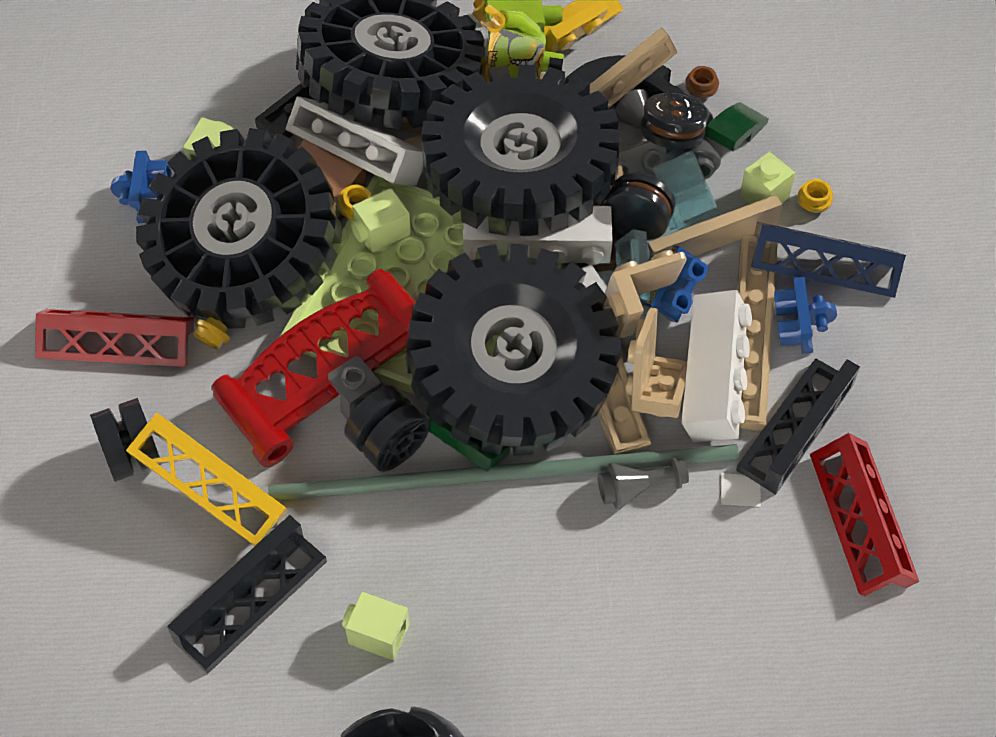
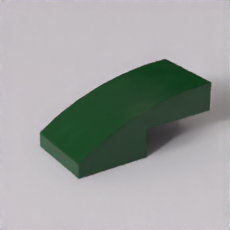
(735, 126)

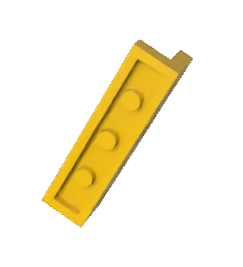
(216, 468)

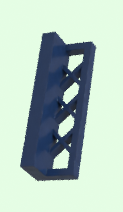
(834, 246)

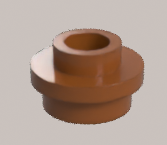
(702, 82)

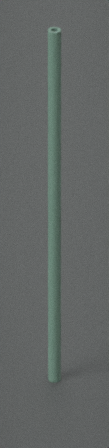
(499, 472)

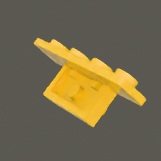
(579, 19)

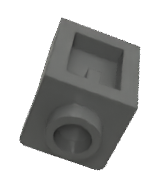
(354, 383)

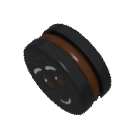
(674, 121)
(640, 204)

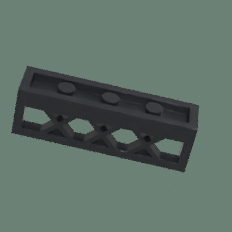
(804, 429)
(236, 584)

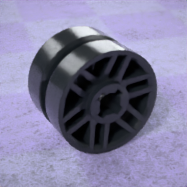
(387, 428)
(118, 436)

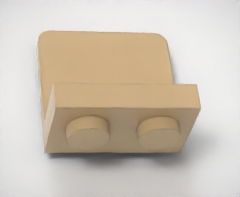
(633, 279)
(656, 382)

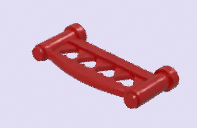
(267, 419)

